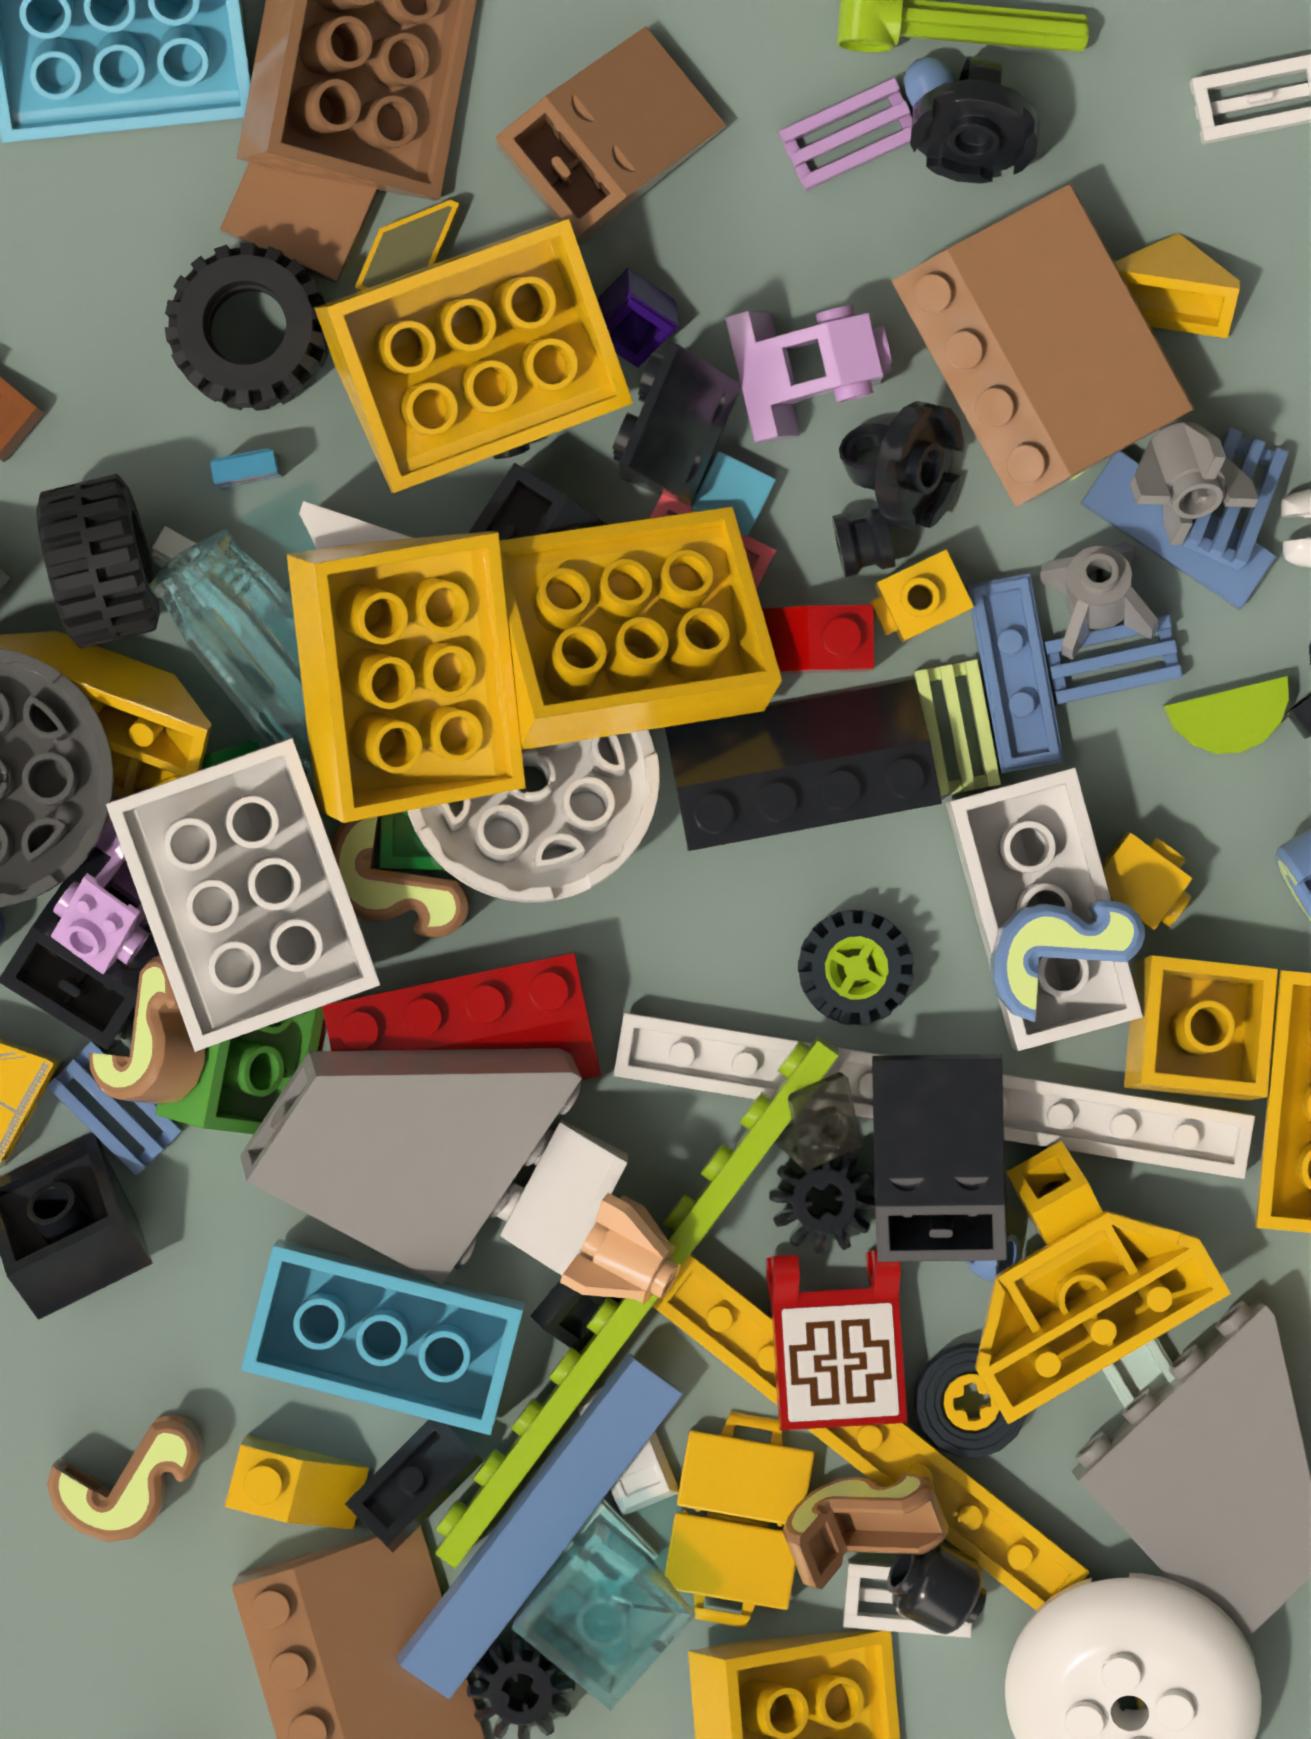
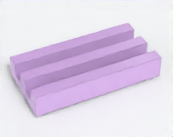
(898, 111)

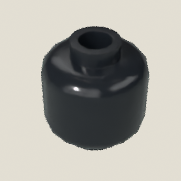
(937, 1588)

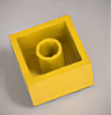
(1201, 1028)

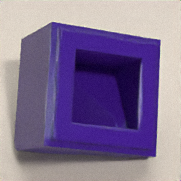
(637, 316)

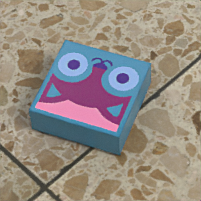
(245, 468)

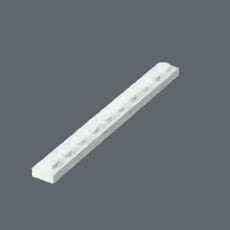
(1033, 1108)

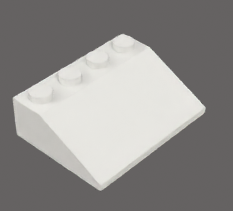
(243, 894)

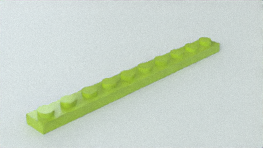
(617, 1320)

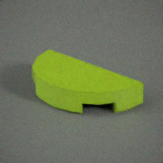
(1232, 718)

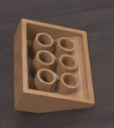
(358, 91)
(1043, 345)
(330, 1640)

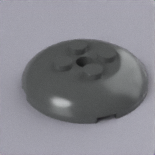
(54, 777)

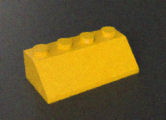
(1286, 1153)

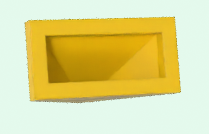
(1181, 287)

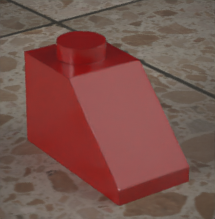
(822, 638)

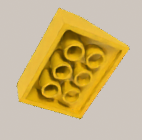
(475, 354)
(634, 628)
(406, 673)
(796, 1688)

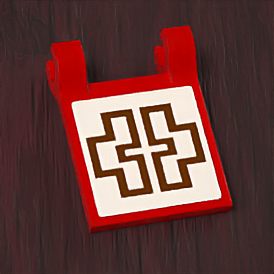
(837, 1349)

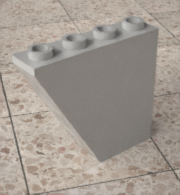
(410, 1143)
(1215, 1471)

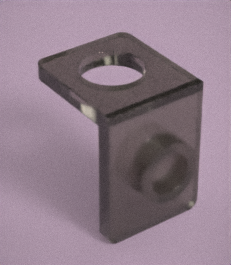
(821, 1123)

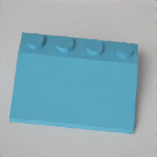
(119, 65)

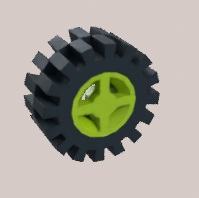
(874, 978)

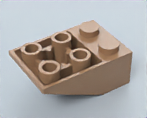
(609, 134)

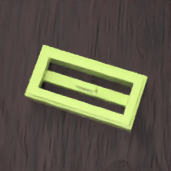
(947, 675)

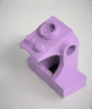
(851, 353)
(96, 922)

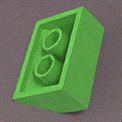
(247, 1075)

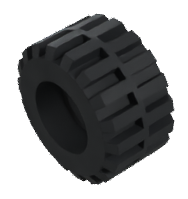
(203, 293)
(97, 561)

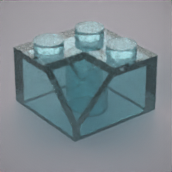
(603, 1612)

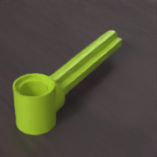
(878, 24)

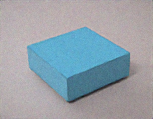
(735, 486)

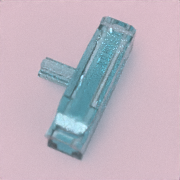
(241, 633)

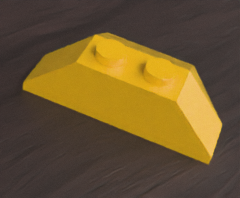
(146, 711)
(1088, 1306)

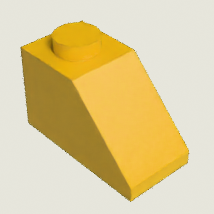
(294, 1484)

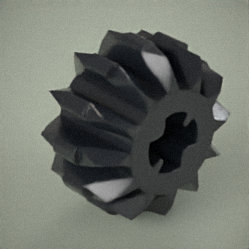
(826, 1220)
(497, 1690)

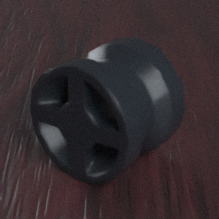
(863, 541)

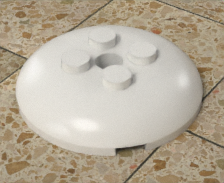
(555, 838)
(1132, 1640)

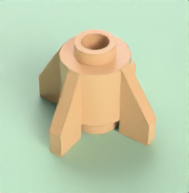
(623, 1255)

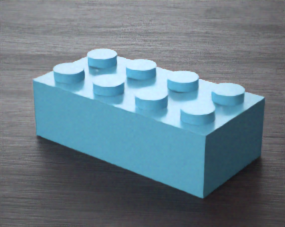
(382, 1336)

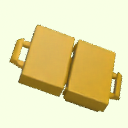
(732, 1548)

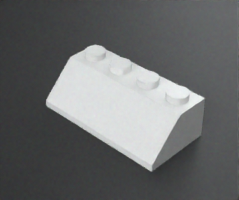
(1034, 848)

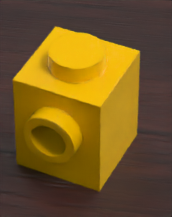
(920, 597)
(1147, 879)
(1054, 1192)

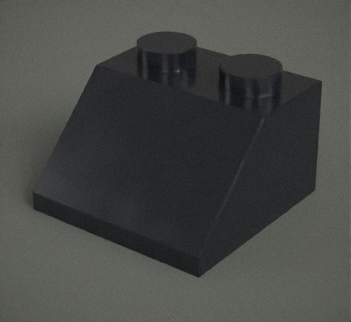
(67, 1227)

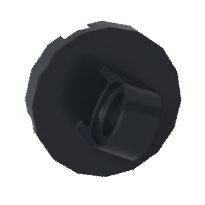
(975, 126)
(912, 464)

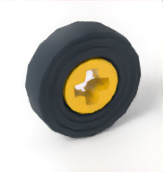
(950, 1427)

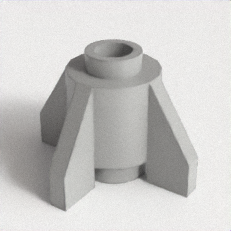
(1189, 477)
(1098, 593)

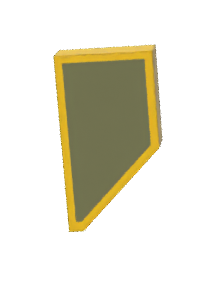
(408, 245)

